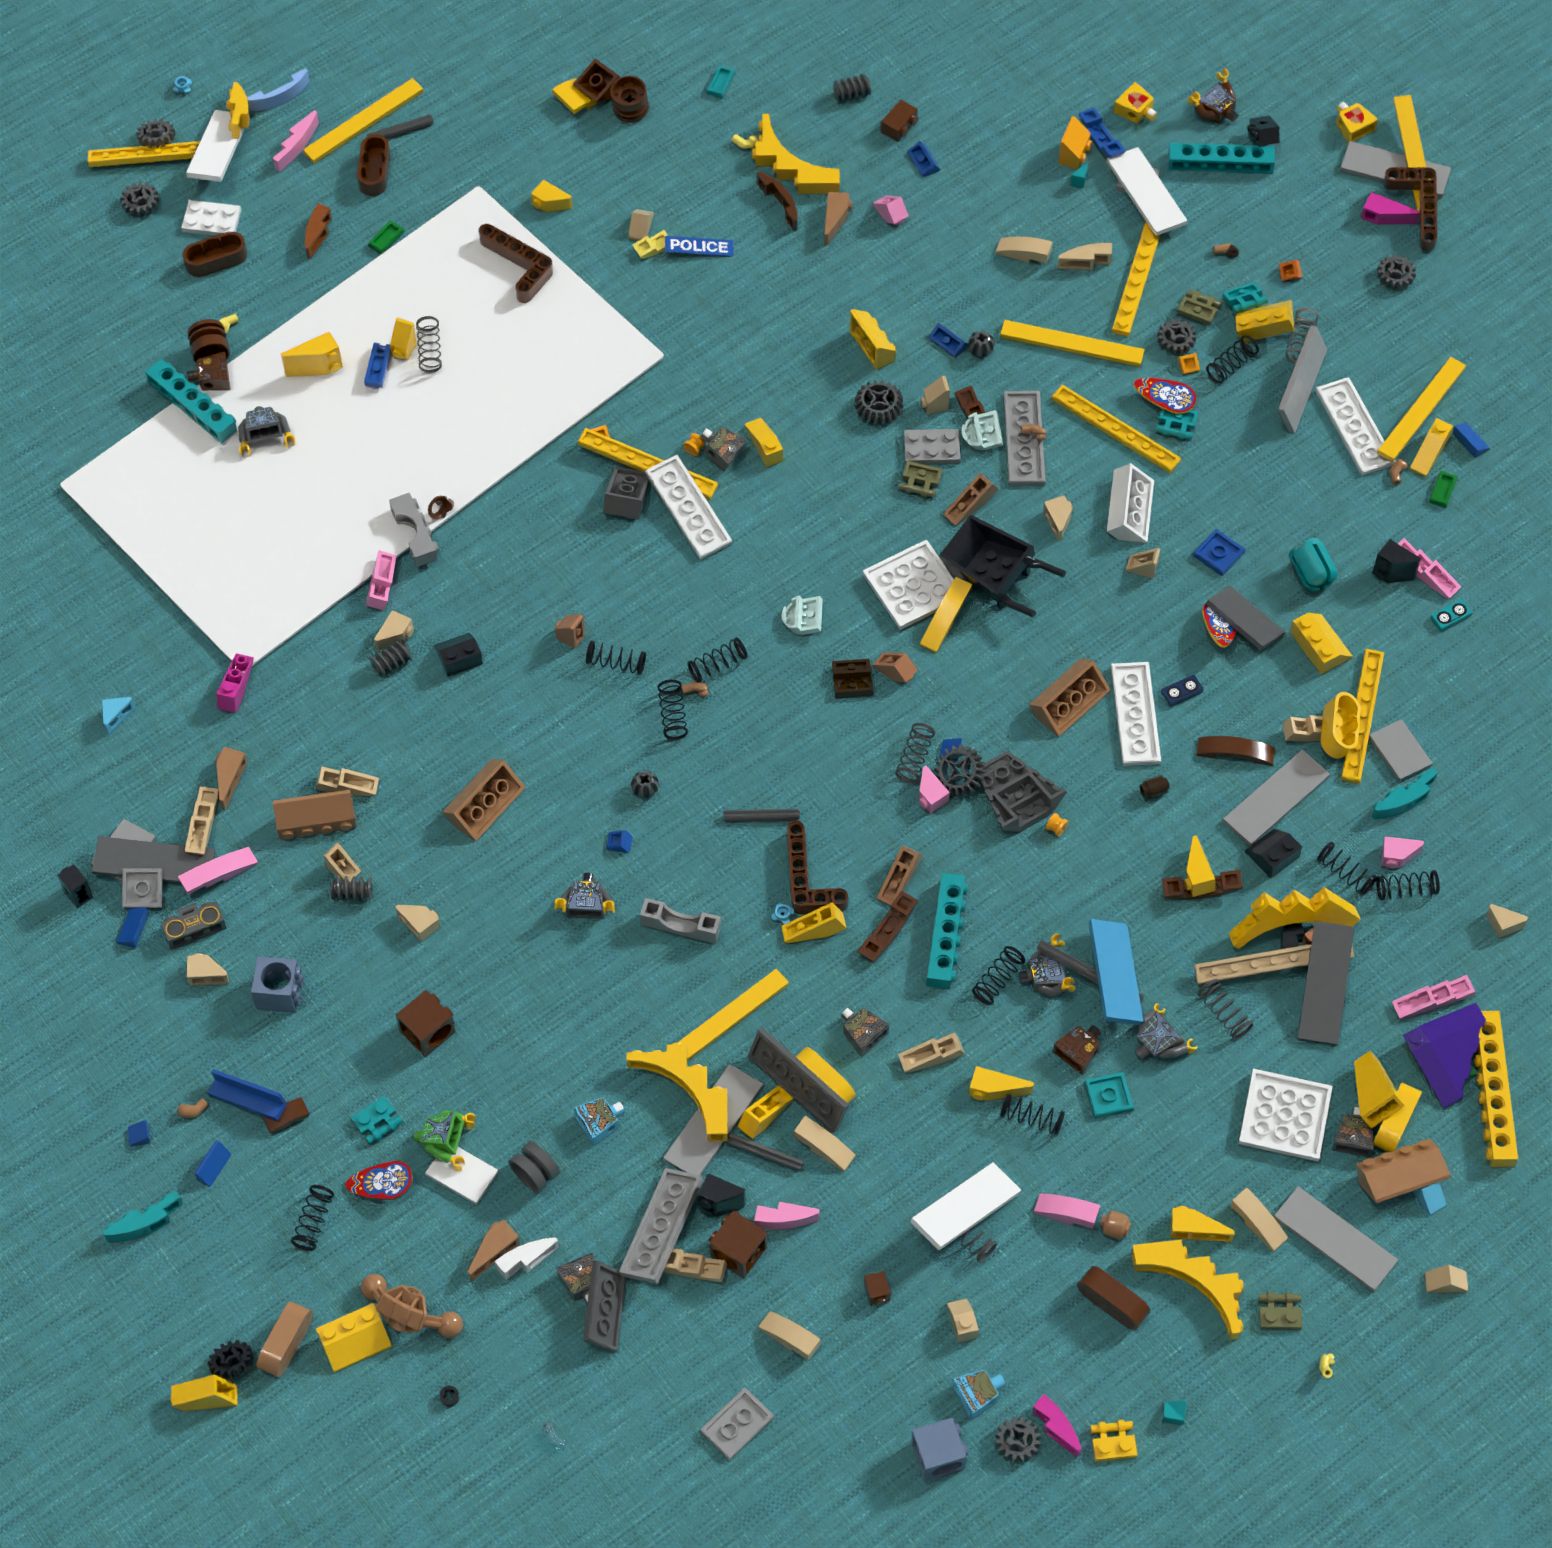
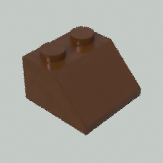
(596, 81)

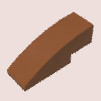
(317, 229)

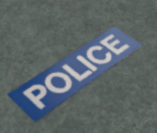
(699, 245)

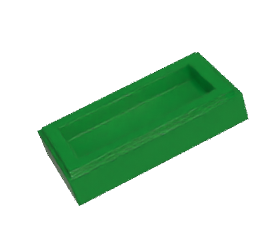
(386, 237)
(1443, 489)

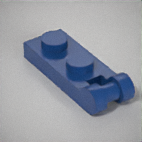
(377, 365)

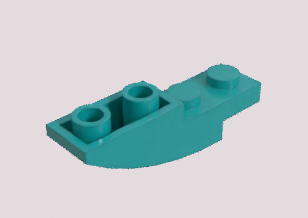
(1406, 798)
(136, 1225)

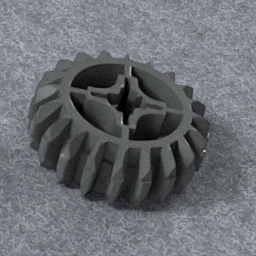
(878, 396)
(964, 764)

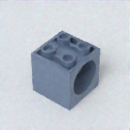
(273, 969)
(939, 1449)

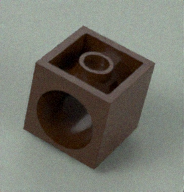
(426, 1023)
(738, 1243)

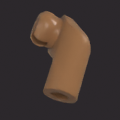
(1033, 428)
(1395, 469)
(695, 686)
(192, 1111)

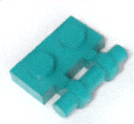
(1240, 297)
(1184, 420)
(372, 1116)

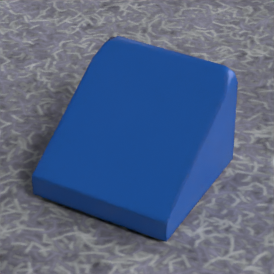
(948, 743)
(619, 841)
(139, 1133)

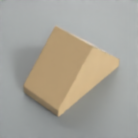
(640, 224)
(1144, 563)
(340, 863)
(1505, 921)
(1446, 1280)

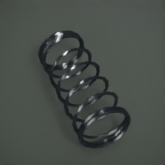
(1243, 346)
(737, 646)
(590, 652)
(673, 692)
(1321, 858)
(1431, 885)
(981, 998)
(1006, 1105)
(302, 1237)

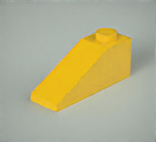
(765, 442)
(1431, 447)
(1199, 874)
(816, 924)
(995, 1085)
(764, 1111)
(1196, 1226)

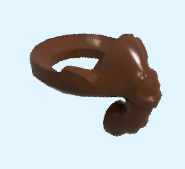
(446, 506)

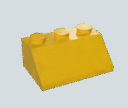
(1265, 321)
(871, 339)
(1319, 642)
(353, 1337)

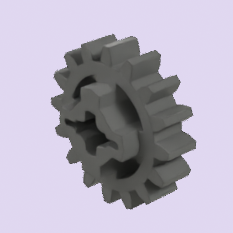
(155, 133)
(139, 199)
(1396, 271)
(1176, 336)
(1024, 1434)

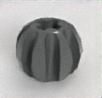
(981, 343)
(644, 784)

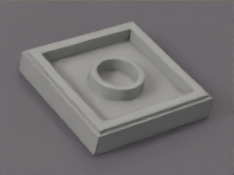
(142, 888)

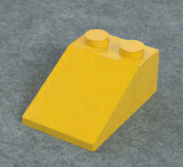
(313, 357)

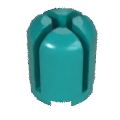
(1314, 565)

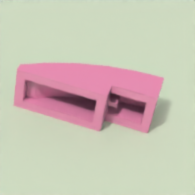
(381, 580)
(1067, 1209)
(785, 1217)

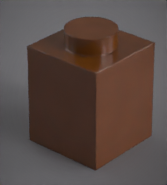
(877, 1288)

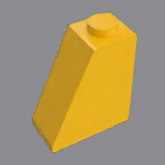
(204, 1394)

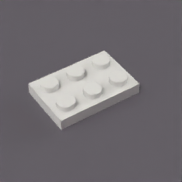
(210, 218)

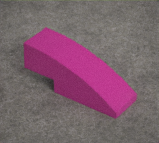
(1057, 1425)

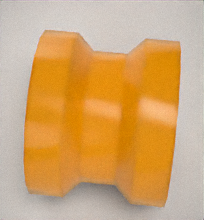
(694, 444)
(1056, 824)

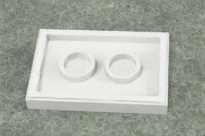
(470, 1181)

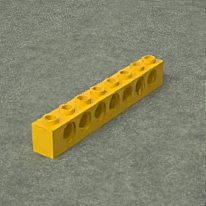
(1498, 1156)

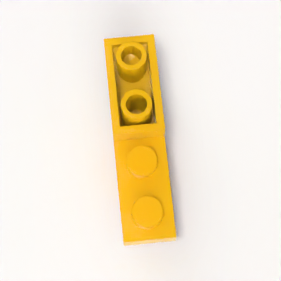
(238, 109)

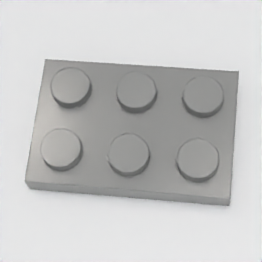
(932, 446)

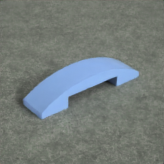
(281, 95)

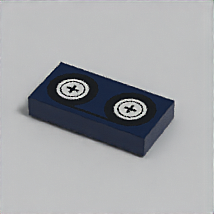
(1182, 690)

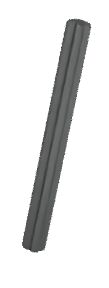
(1070, 961)

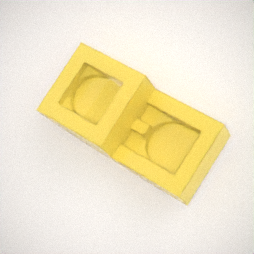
(650, 247)

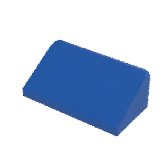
(923, 159)
(947, 340)
(1470, 439)
(133, 926)
(212, 1164)

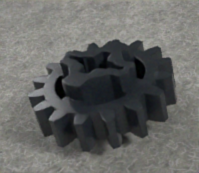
(231, 1360)

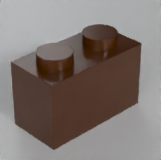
(899, 120)

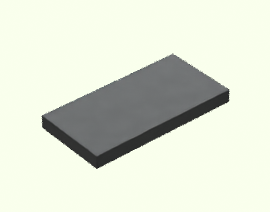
(1245, 618)
(604, 1307)

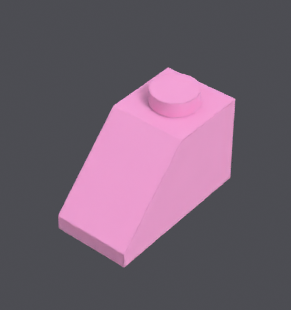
(891, 209)
(932, 791)
(1399, 851)

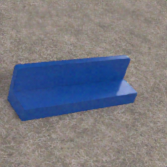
(247, 1095)

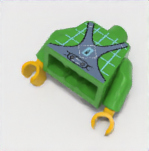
(442, 1135)

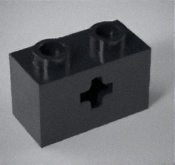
(1264, 130)
(75, 886)

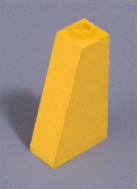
(1375, 1090)

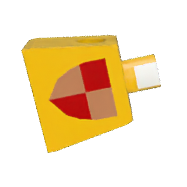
(1135, 104)
(1355, 121)

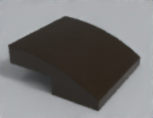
(852, 678)

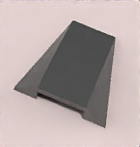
(1018, 793)

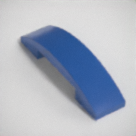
(1099, 135)

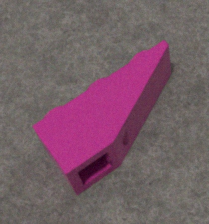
(1385, 211)
(234, 683)

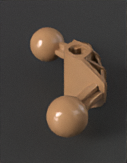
(406, 1308)

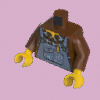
(1217, 102)

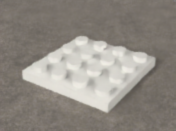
(910, 583)
(1285, 1115)

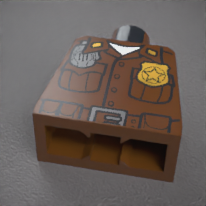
(211, 373)
(1078, 1047)

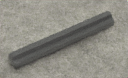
(405, 127)
(761, 815)
(764, 1152)

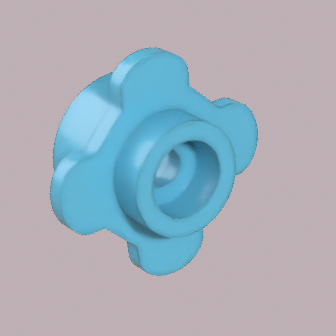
(182, 85)
(782, 908)

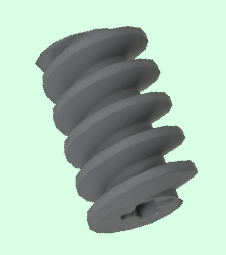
(851, 86)
(390, 657)
(352, 888)

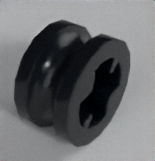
(449, 1403)

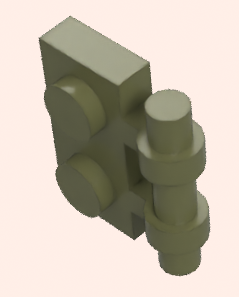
(1196, 310)
(920, 474)
(1280, 1317)

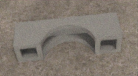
(421, 546)
(661, 917)

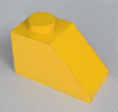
(550, 198)
(403, 339)

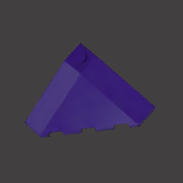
(1446, 1049)

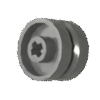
(534, 1167)

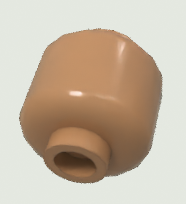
(1115, 1225)

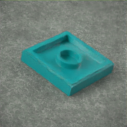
(1109, 1095)

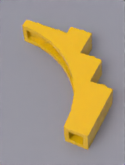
(807, 177)
(1294, 908)
(693, 1080)
(1171, 1259)

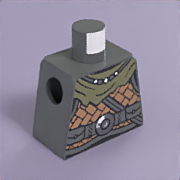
(722, 446)
(863, 1029)
(1354, 1135)
(576, 1276)

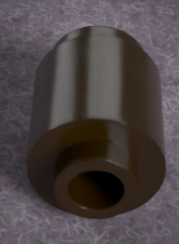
(1154, 787)

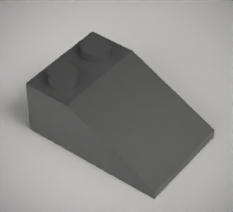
(626, 493)

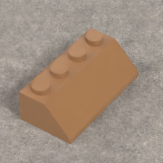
(1070, 696)
(484, 799)
(314, 814)
(1402, 1170)

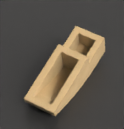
(1025, 248)
(1086, 256)
(1303, 729)
(358, 783)
(931, 1053)
(823, 1143)
(1259, 1219)
(790, 1335)

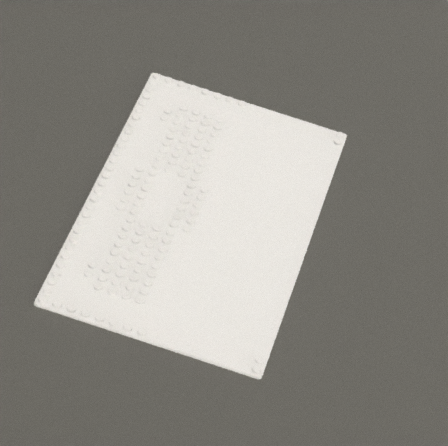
(291, 531)

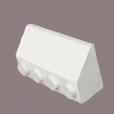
(1130, 504)

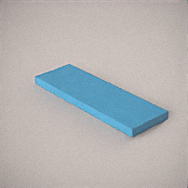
(1115, 972)

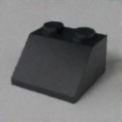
(1395, 563)
(459, 654)
(1274, 852)
(720, 1197)

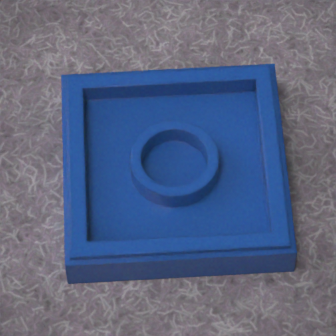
(1219, 552)

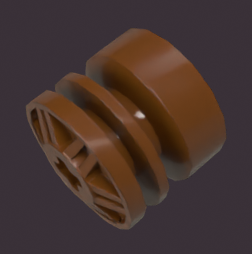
(629, 98)
(207, 338)

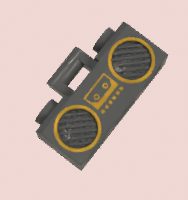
(193, 924)

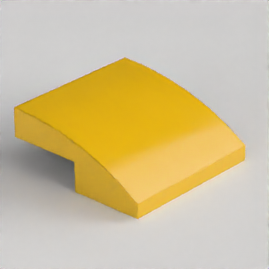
(572, 96)

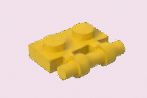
(1116, 1447)

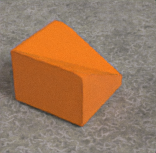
(1290, 270)

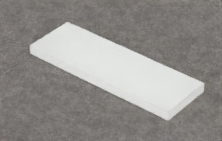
(214, 149)
(1147, 191)
(1353, 425)
(688, 507)
(1135, 714)
(965, 1206)

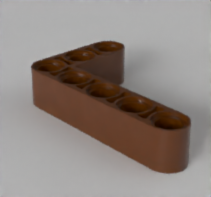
(1424, 186)
(537, 264)
(803, 892)

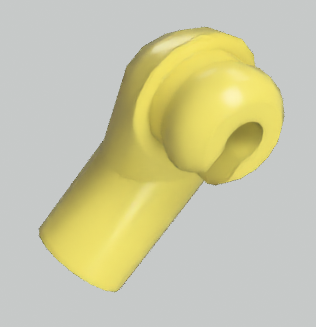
(744, 144)
(229, 320)
(1325, 1361)

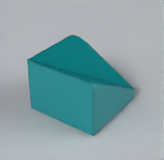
(1079, 177)
(1174, 1412)

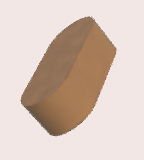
(284, 1339)

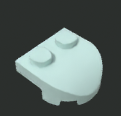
(983, 431)
(803, 615)

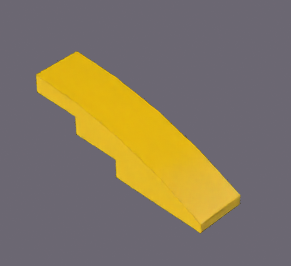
(946, 614)

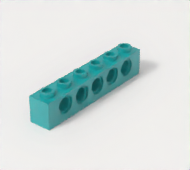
(1221, 158)
(191, 400)
(938, 976)

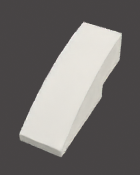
(525, 1256)

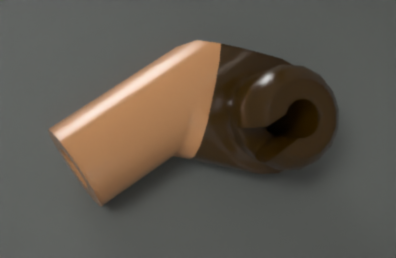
(1228, 249)

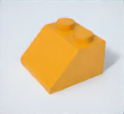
(1074, 144)

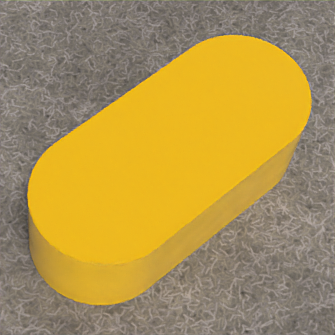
(1340, 725)
(826, 1073)
(1395, 1125)

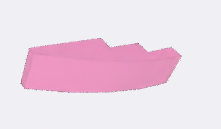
(299, 137)
(1433, 573)
(218, 869)
(1432, 998)

